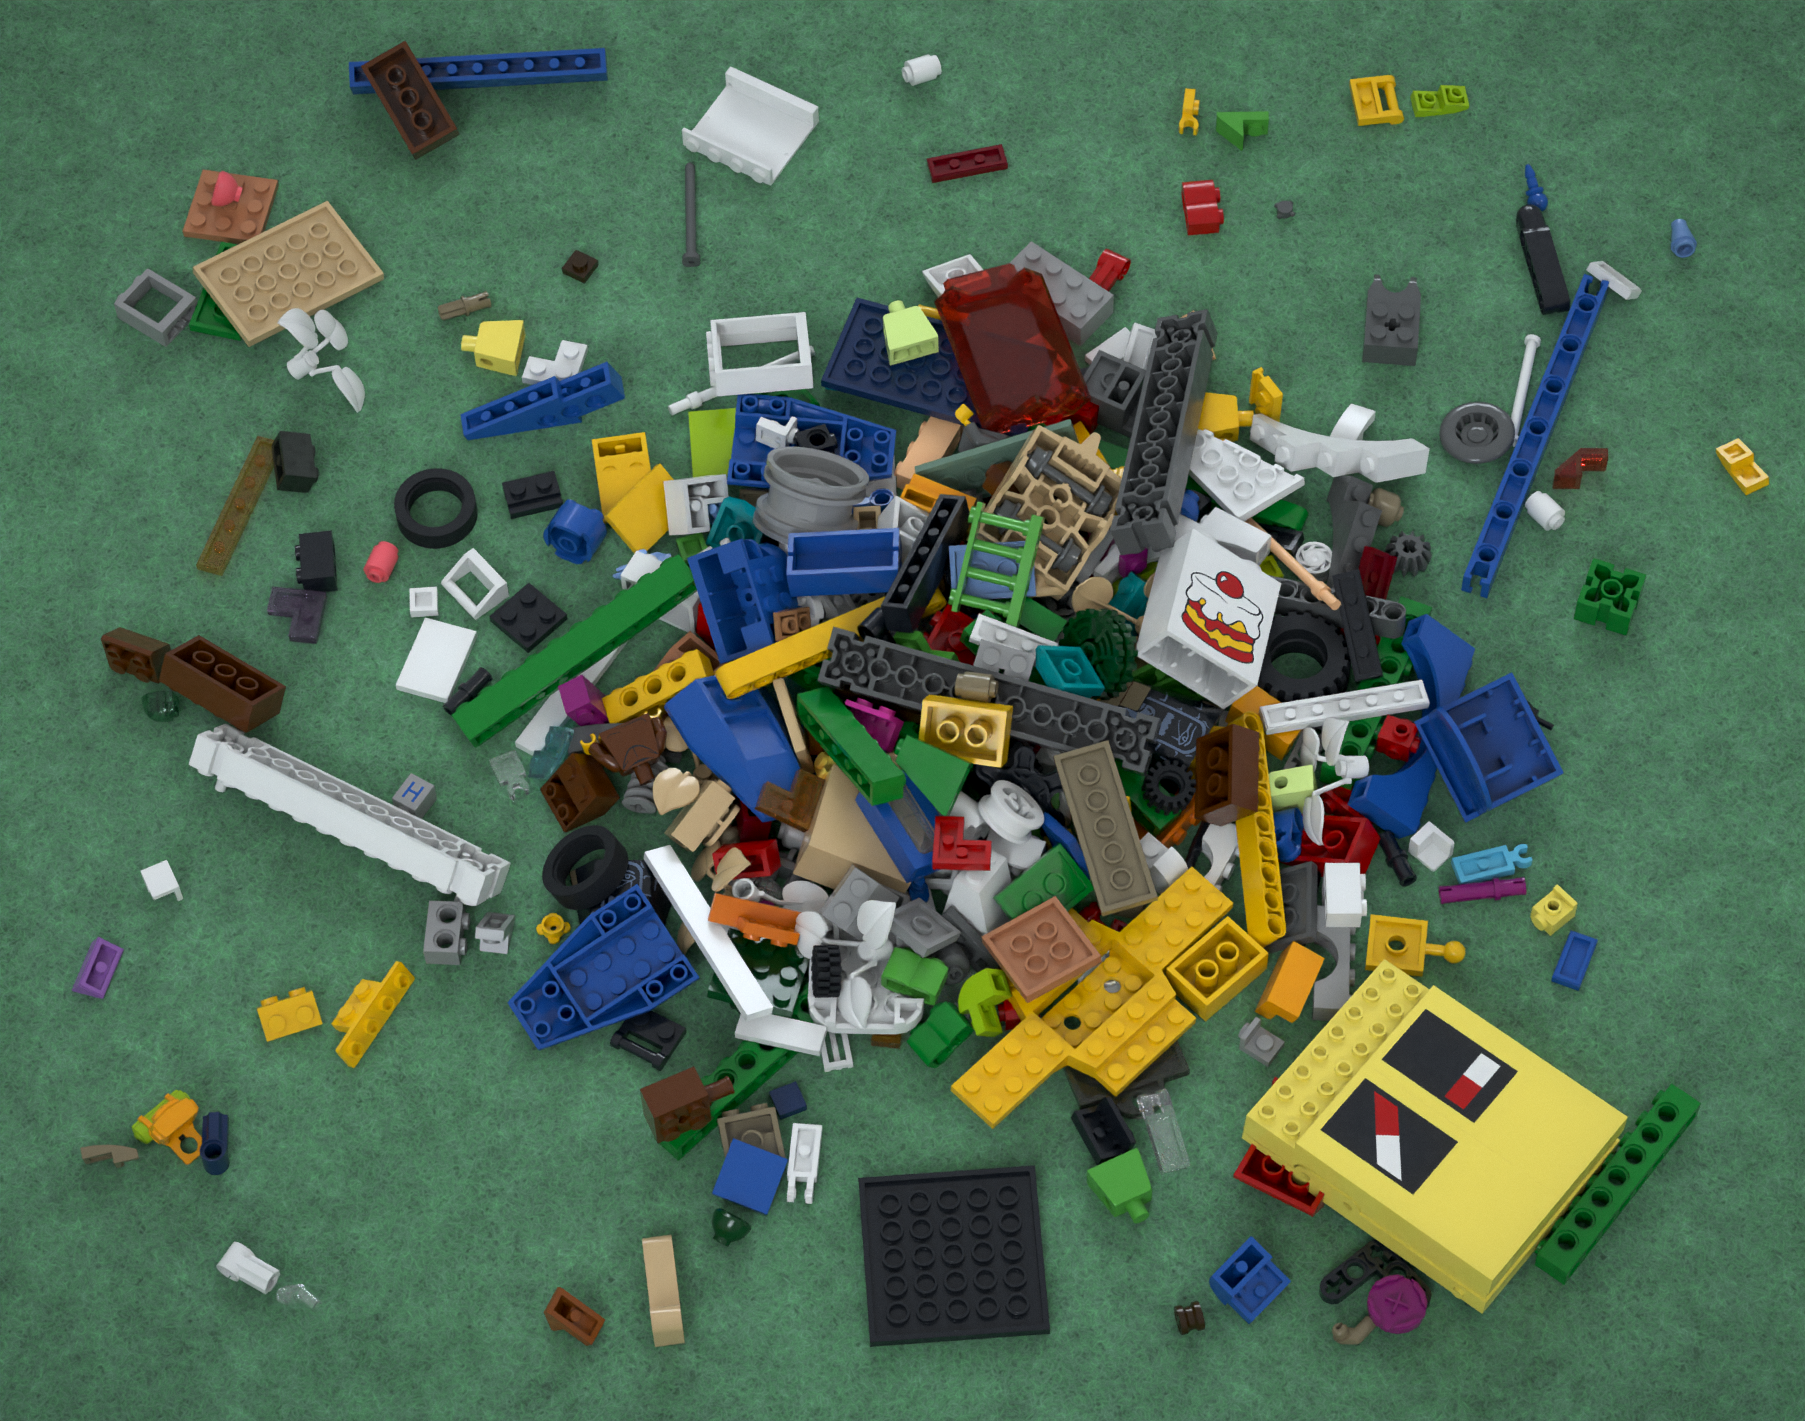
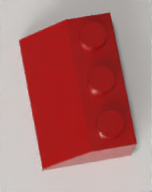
(1271, 1178)

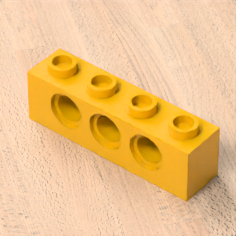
(644, 689)

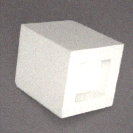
(1431, 846)
(161, 881)

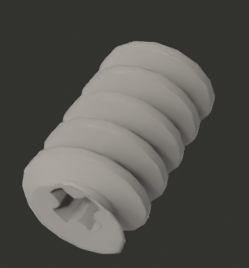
(640, 798)

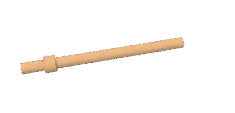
(1318, 588)

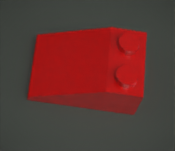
(1344, 842)

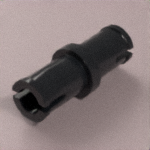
(468, 690)
(1397, 859)

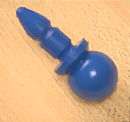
(1535, 194)

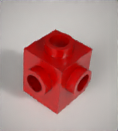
(1398, 738)

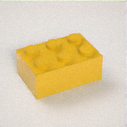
(967, 728)
(1217, 968)

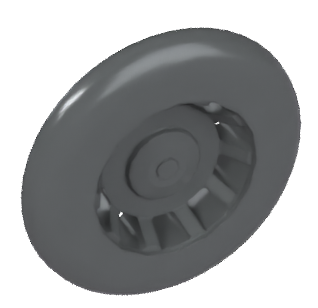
(1477, 441)

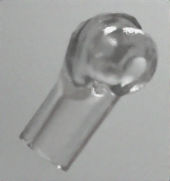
(298, 1294)

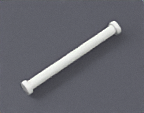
(1532, 343)

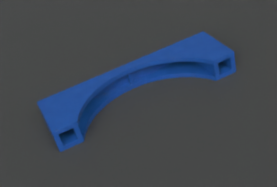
(1442, 664)

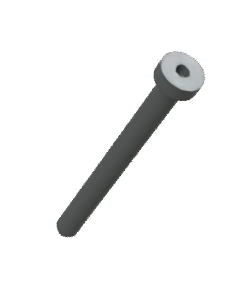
(691, 257)

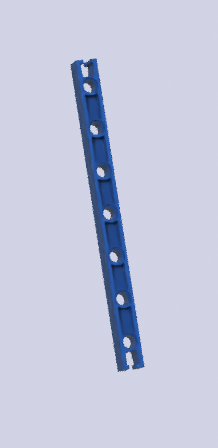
(1530, 446)

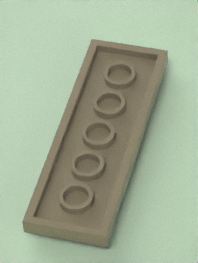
(1105, 828)

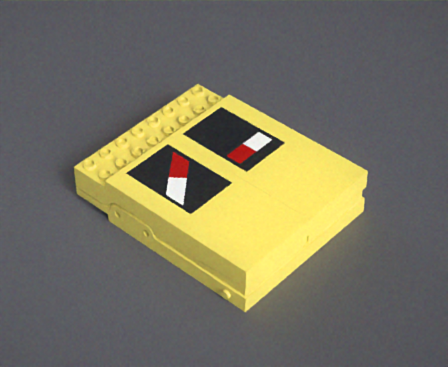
(1435, 1133)

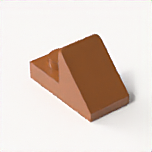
(573, 1316)

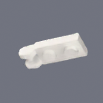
(804, 1159)

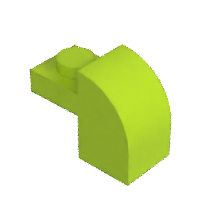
(979, 998)

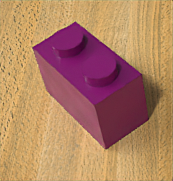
(583, 702)

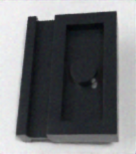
(532, 494)

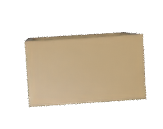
(843, 838)

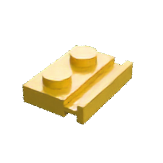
(1265, 395)

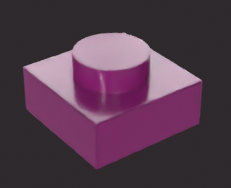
(1132, 563)

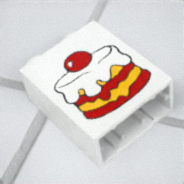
(1208, 618)

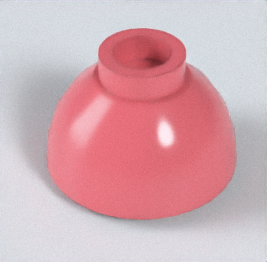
(225, 190)

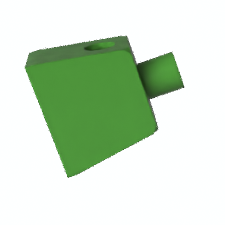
(1122, 1185)

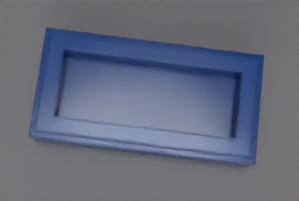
(1574, 960)

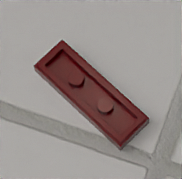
(967, 163)

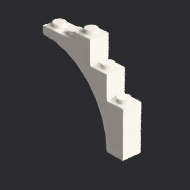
(1338, 456)
(1228, 530)

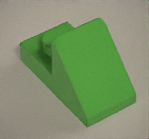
(1237, 124)

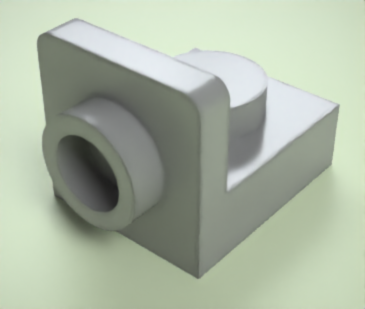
(1259, 1042)

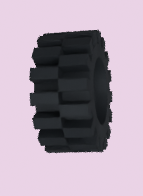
(1172, 772)
(826, 971)

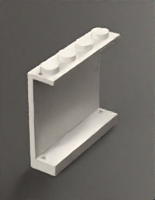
(752, 127)

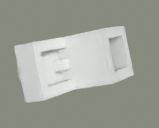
(1164, 863)

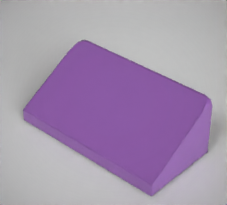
(97, 968)

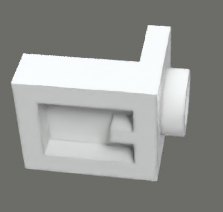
(776, 435)

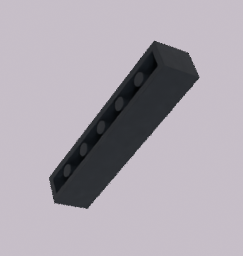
(925, 564)

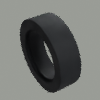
(435, 480)
(600, 883)

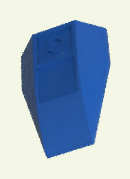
(857, 440)
(736, 738)
(603, 973)

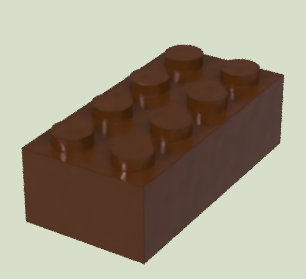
(410, 100)
(222, 683)

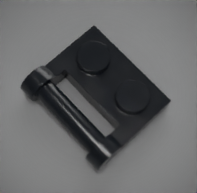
(653, 1030)

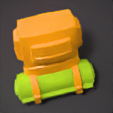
(168, 1122)

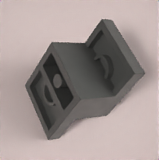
(1116, 390)

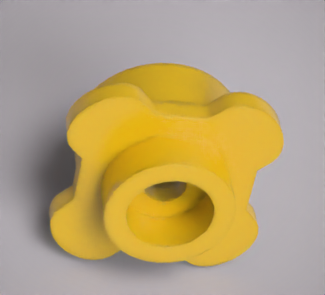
(550, 921)

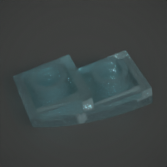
(546, 762)

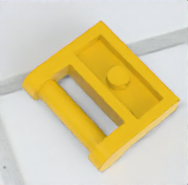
(1368, 103)

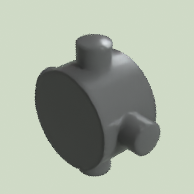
(1284, 209)

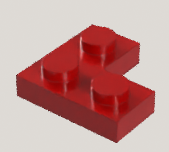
(954, 852)

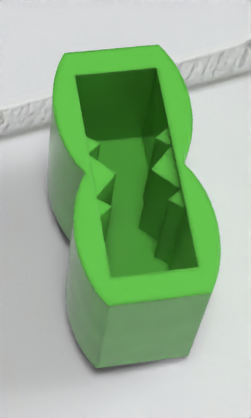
(914, 976)

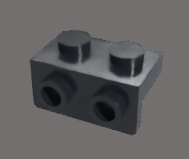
(1103, 1130)

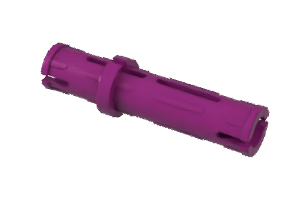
(1482, 890)

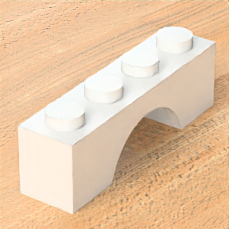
(1221, 849)

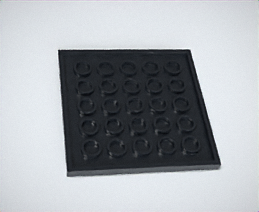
(953, 1256)

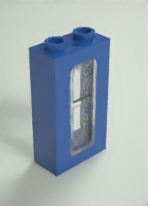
(905, 830)

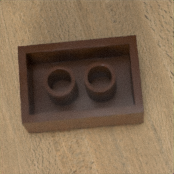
(1226, 775)

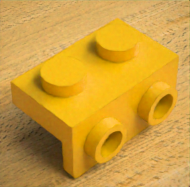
(288, 1014)

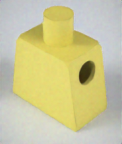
(497, 345)

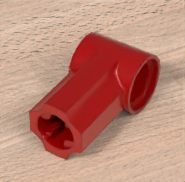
(1110, 269)

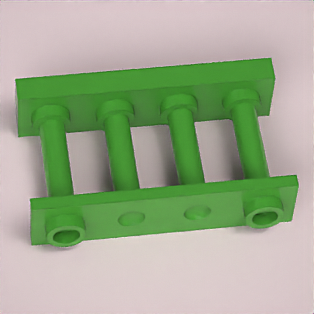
(1017, 582)

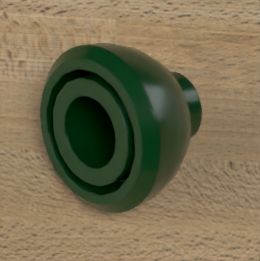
(728, 1227)

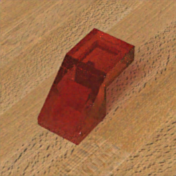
(1585, 459)

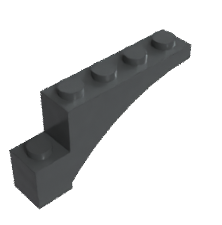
(1352, 523)

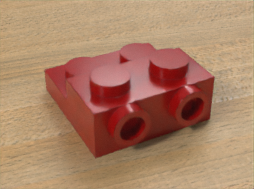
(947, 632)

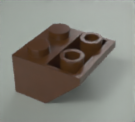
(134, 654)
(579, 791)

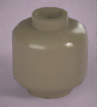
(1389, 504)

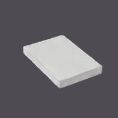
(436, 660)

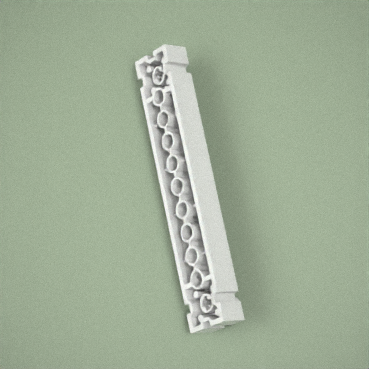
(349, 814)

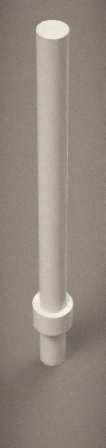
(696, 399)

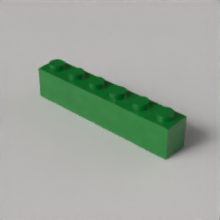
(850, 746)

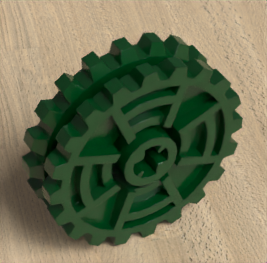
(1106, 645)

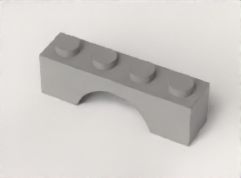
(1333, 991)

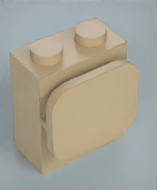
(705, 817)

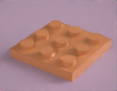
(234, 221)
(1041, 949)

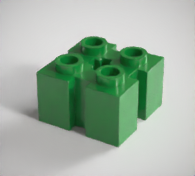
(1609, 596)

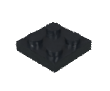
(528, 617)

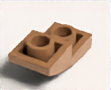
(791, 622)

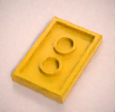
(642, 512)

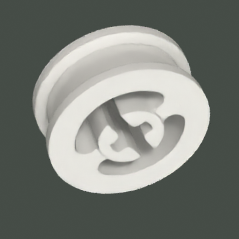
(1011, 812)

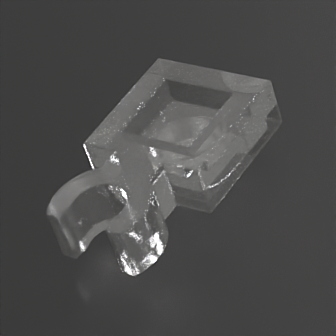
(509, 772)

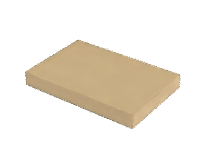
(793, 725)

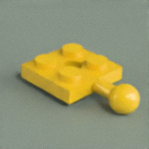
(1413, 936)

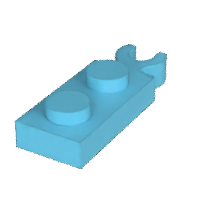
(1489, 864)

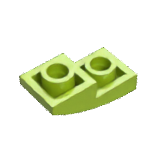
(1446, 100)

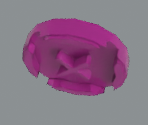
(1396, 1304)

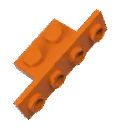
(755, 919)

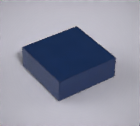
(788, 1100)

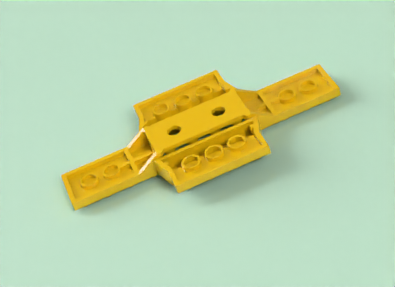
(1117, 1030)

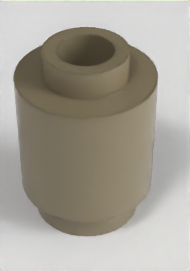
(976, 686)

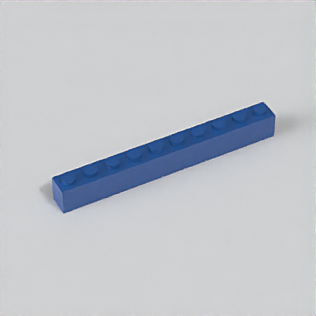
(501, 69)

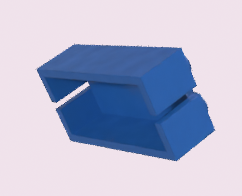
(843, 561)

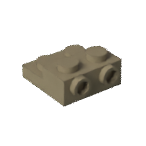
(755, 1128)

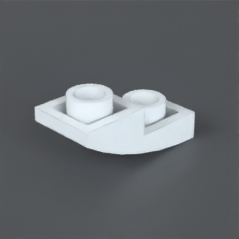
(1353, 423)

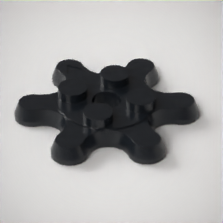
(1023, 774)

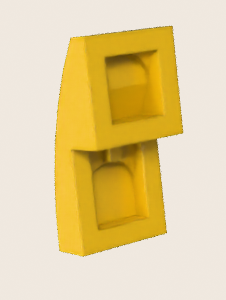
(1741, 466)

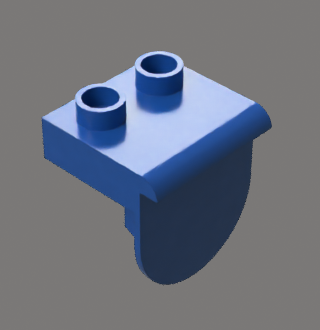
(1488, 747)

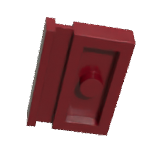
(1376, 571)

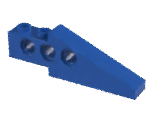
(546, 404)

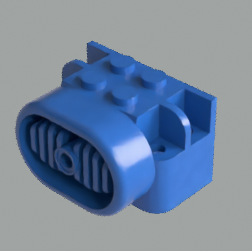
(740, 592)

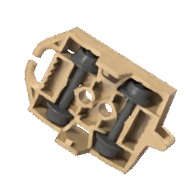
(1086, 502)

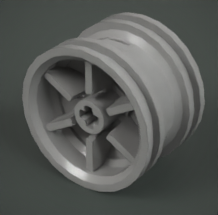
(808, 493)

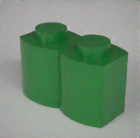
(940, 1034)

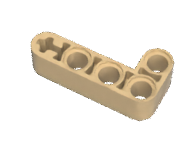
(663, 1291)

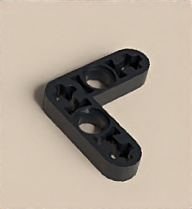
(1370, 1268)

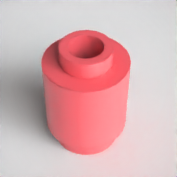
(381, 562)

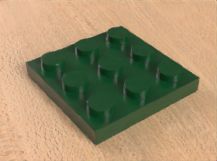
(775, 968)

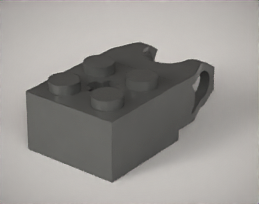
(1392, 324)

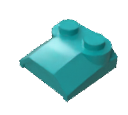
(734, 522)
(1068, 670)

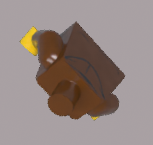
(630, 746)

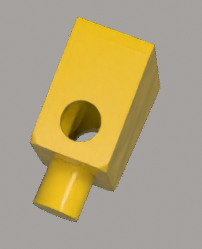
(1222, 416)

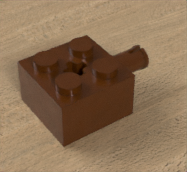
(681, 1103)

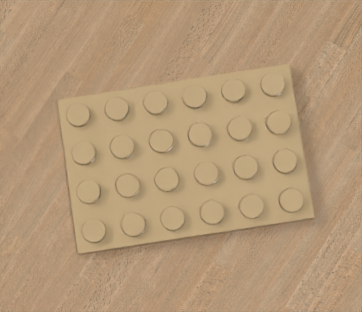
(294, 265)

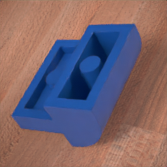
(1248, 1280)

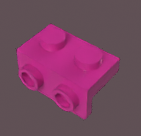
(878, 723)

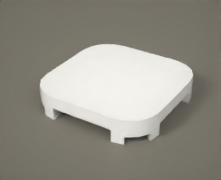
(889, 1010)

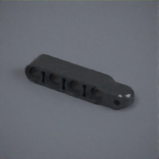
(1542, 260)

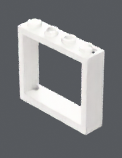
(759, 330)

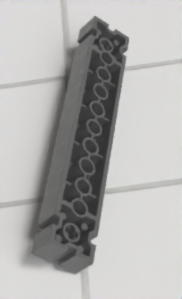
(1164, 433)
(1039, 713)

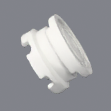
(1315, 560)

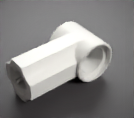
(243, 1265)

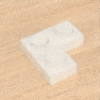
(567, 363)

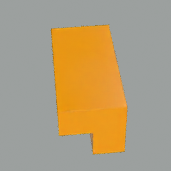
(925, 492)
(1277, 744)
(1290, 983)

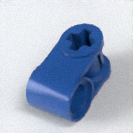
(1288, 833)

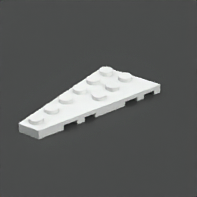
(1238, 476)

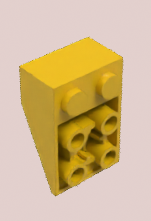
(619, 466)

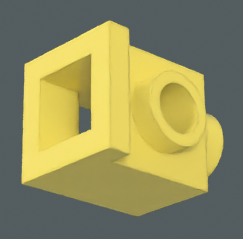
(1563, 910)

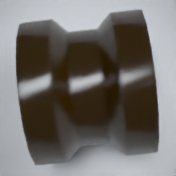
(1189, 1317)

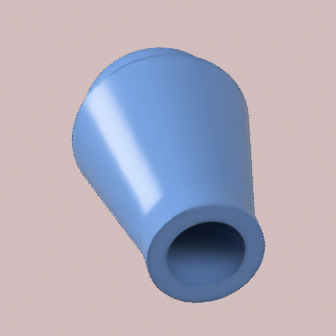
(1682, 240)

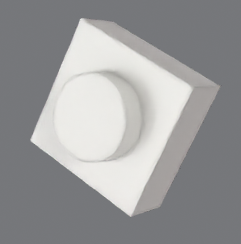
(423, 602)

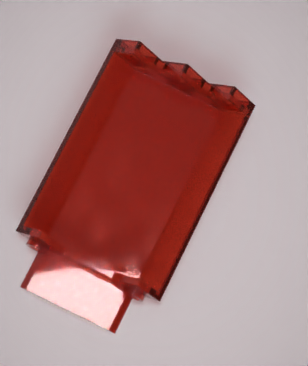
(1011, 347)

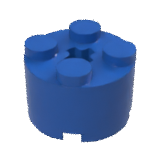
(575, 532)

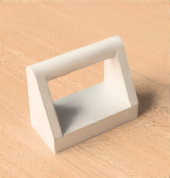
(496, 585)

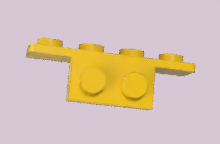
(368, 1012)

